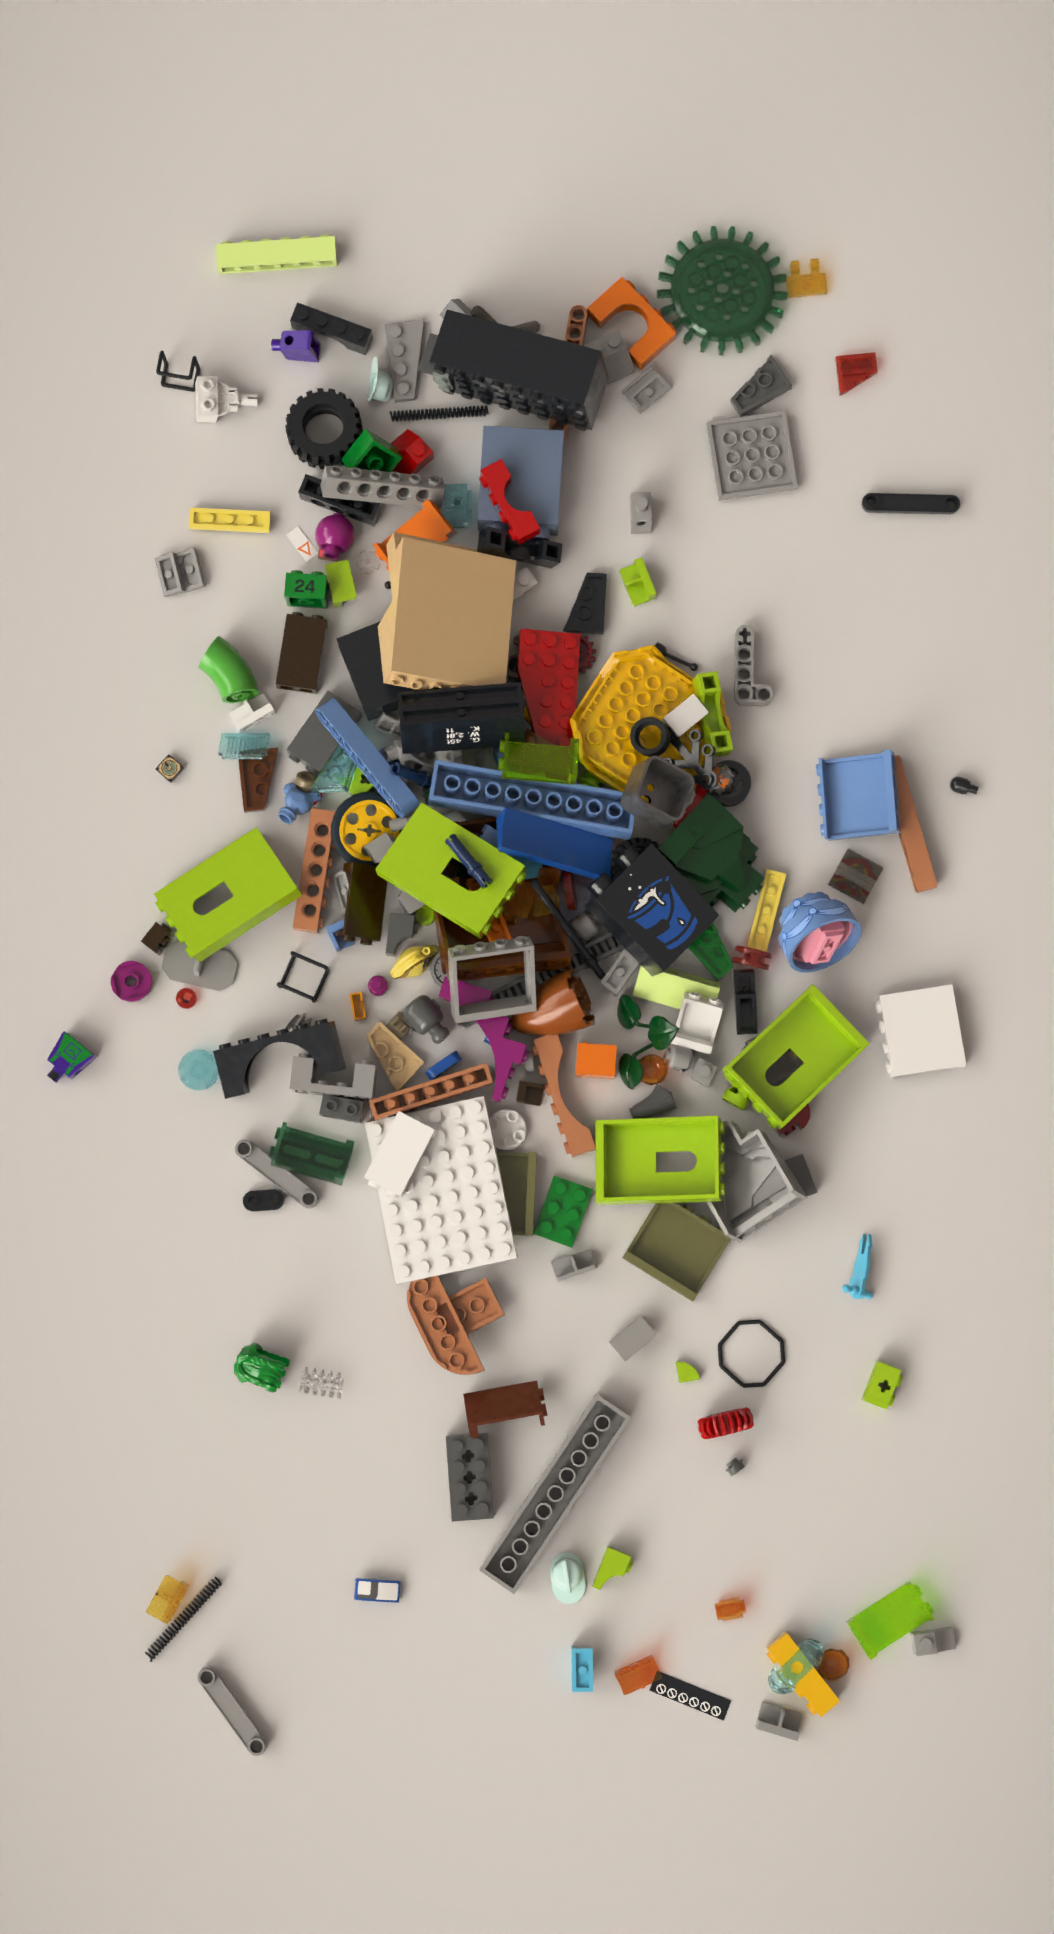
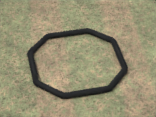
(746, 1322)

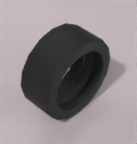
(638, 727)

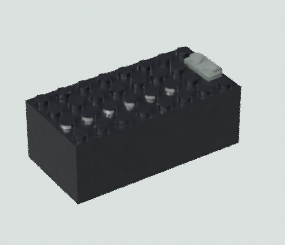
(519, 370)

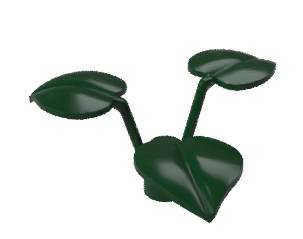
(660, 1032)

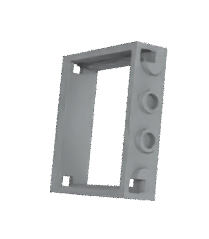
(496, 1007)

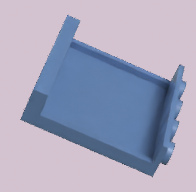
(858, 796)

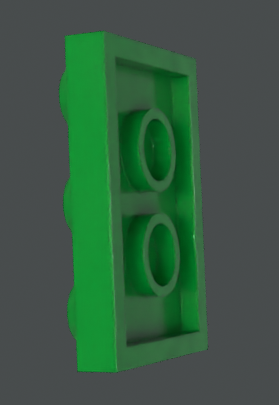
(562, 1211)

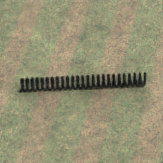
(419, 416)
(184, 1618)

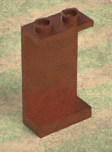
(504, 1404)

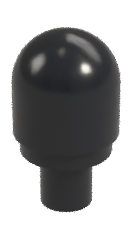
(962, 786)

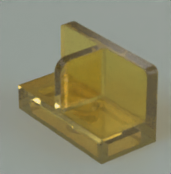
(167, 1599)

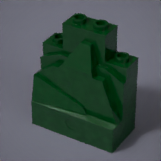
(714, 855)

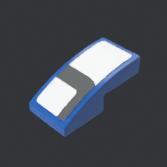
(377, 1590)

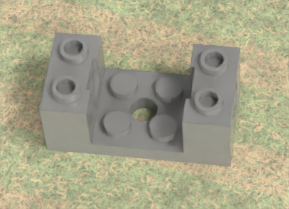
(304, 1080)

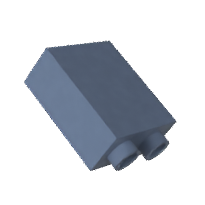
(535, 472)

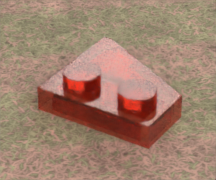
(854, 370)

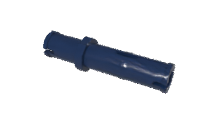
(422, 778)
(474, 868)

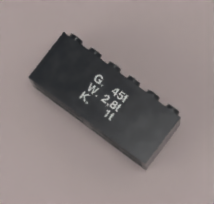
(460, 717)

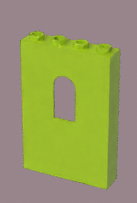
(421, 856)
(254, 879)
(817, 1036)
(628, 1160)

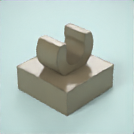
(398, 1026)

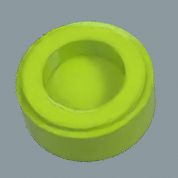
(425, 915)

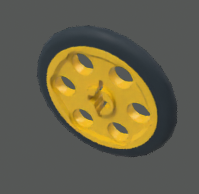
(340, 826)

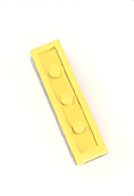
(230, 520)
(766, 910)

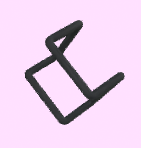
(194, 363)
(281, 984)

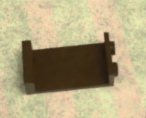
(301, 653)
(364, 904)

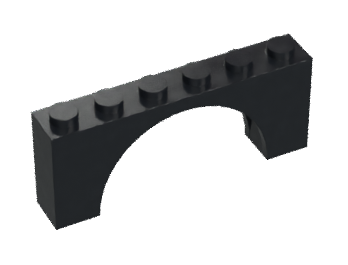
(318, 1040)

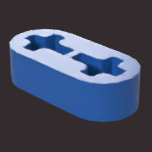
(443, 1065)

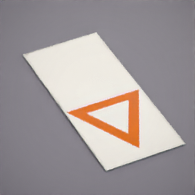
(302, 544)

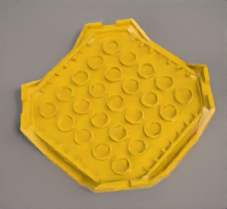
(626, 690)

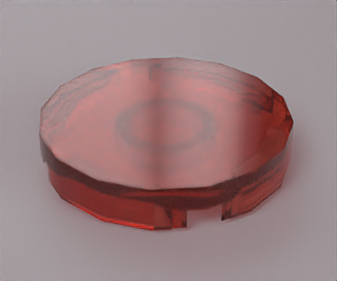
(570, 890)

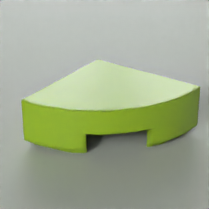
(686, 1372)

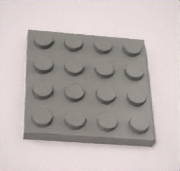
(752, 455)

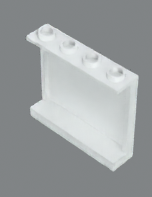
(920, 1031)

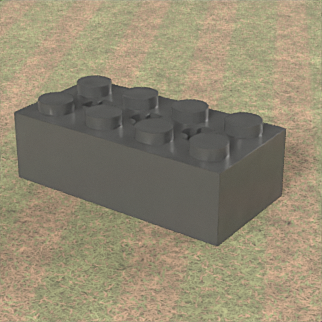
(481, 1485)

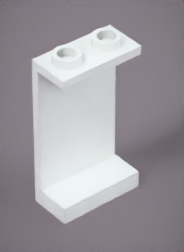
(399, 1154)

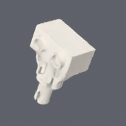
(218, 399)

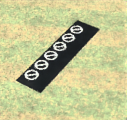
(691, 1696)

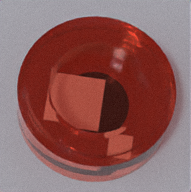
(186, 998)

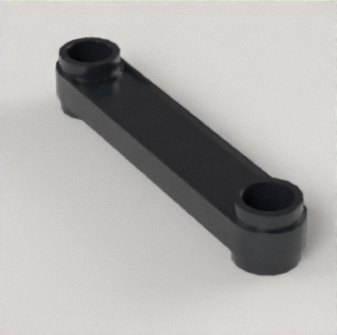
(910, 503)

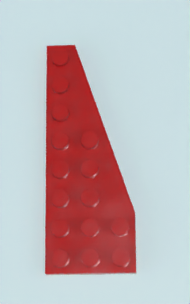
(549, 681)

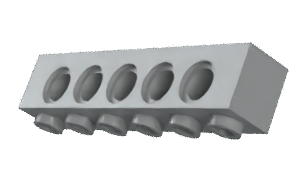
(381, 486)

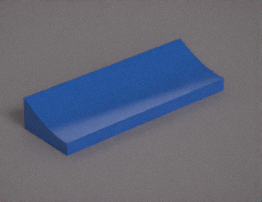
(553, 843)

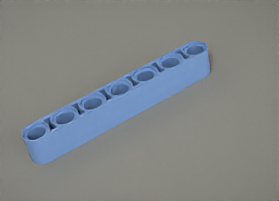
(366, 757)

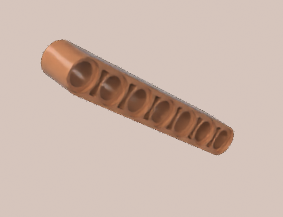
(579, 327)
(912, 836)

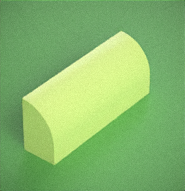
(670, 986)

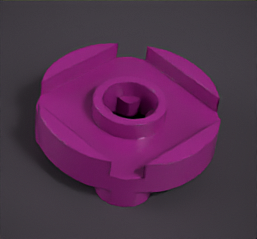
(137, 971)

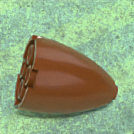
(561, 1007)

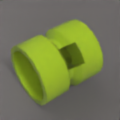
(734, 1098)

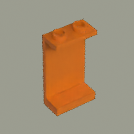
(427, 524)

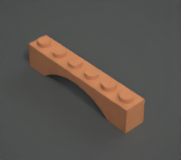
(577, 1135)

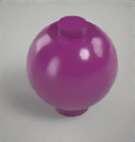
(334, 535)

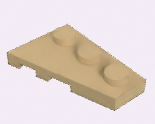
(395, 1057)

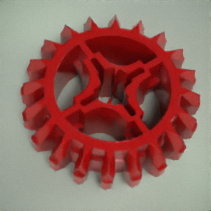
(725, 1423)

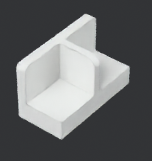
(252, 713)
(685, 715)

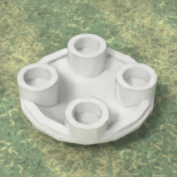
(508, 1129)

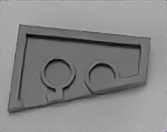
(762, 388)

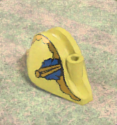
(413, 961)

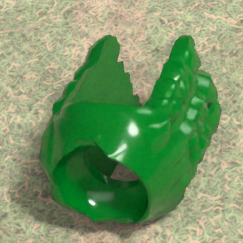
(260, 1367)

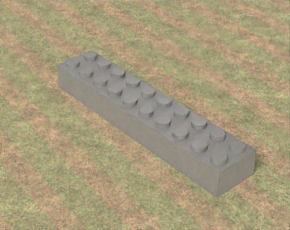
(554, 1493)

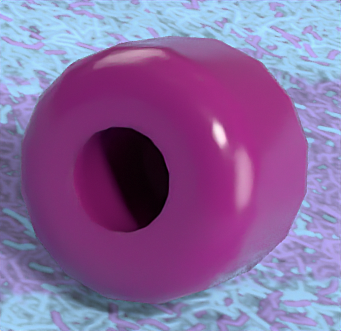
(378, 985)

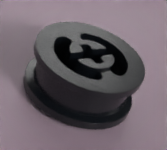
(743, 776)

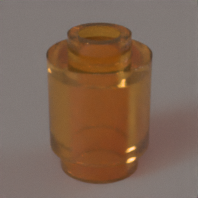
(730, 1609)

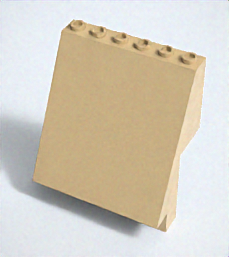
(445, 615)

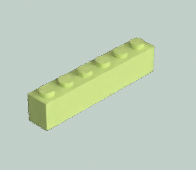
(276, 254)

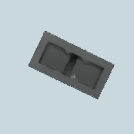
(342, 1108)

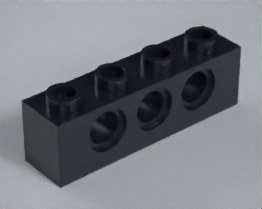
(359, 510)

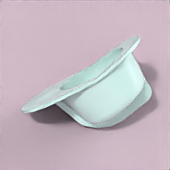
(380, 384)
(567, 1578)

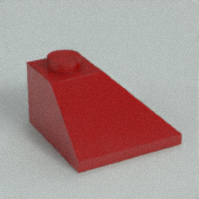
(414, 453)

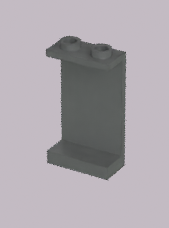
(314, 742)

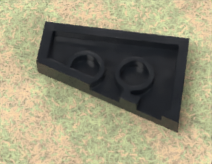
(589, 607)

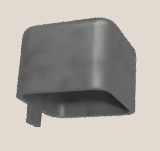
(669, 796)

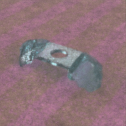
(810, 1654)

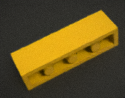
(811, 1685)

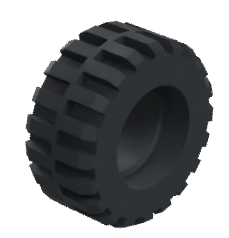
(314, 405)

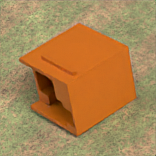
(595, 1061)

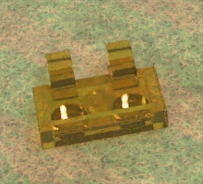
(806, 285)

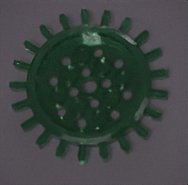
(710, 322)

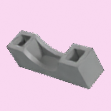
(376, 850)

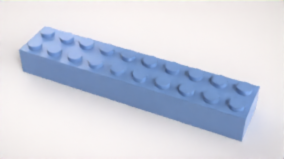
(486, 793)

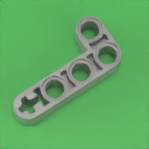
(747, 666)

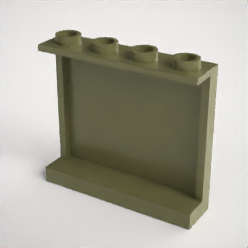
(519, 1182)
(677, 1248)

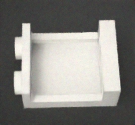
(698, 1022)

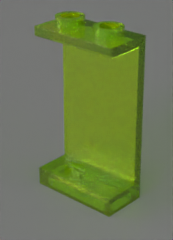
(539, 761)
(890, 1619)

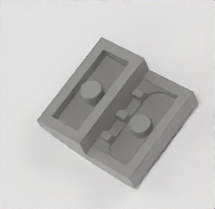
(180, 572)

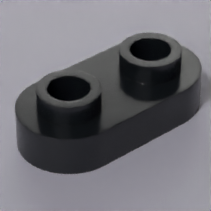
(263, 1200)

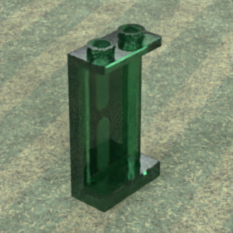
(311, 1154)

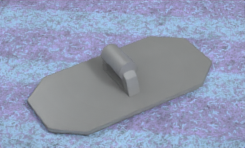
(212, 973)

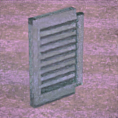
(244, 745)

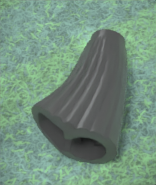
(656, 1103)

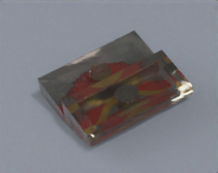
(855, 876)

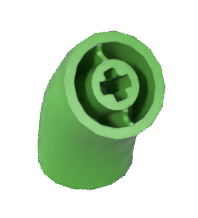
(229, 672)

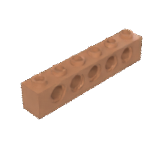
(303, 922)
(431, 1092)

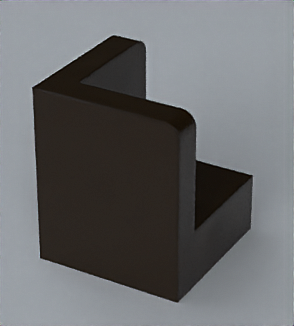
(529, 1093)

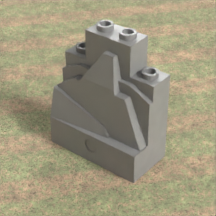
(755, 1182)

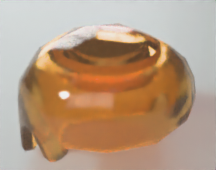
(654, 1069)
(834, 1665)

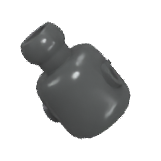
(425, 1017)

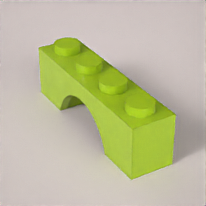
(708, 692)

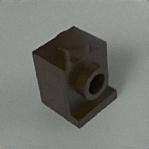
(157, 937)

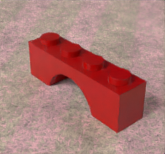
(521, 523)

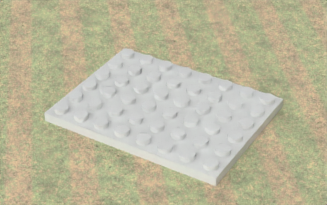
(454, 1200)

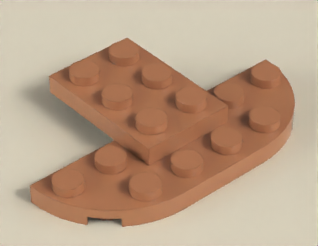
(448, 1321)

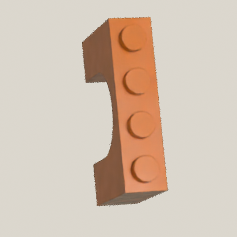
(623, 297)

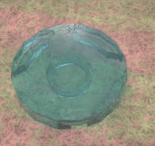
(198, 1070)

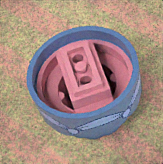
(817, 932)

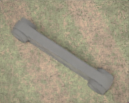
(278, 1176)
(232, 1711)

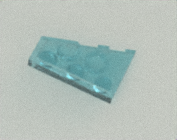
(336, 774)

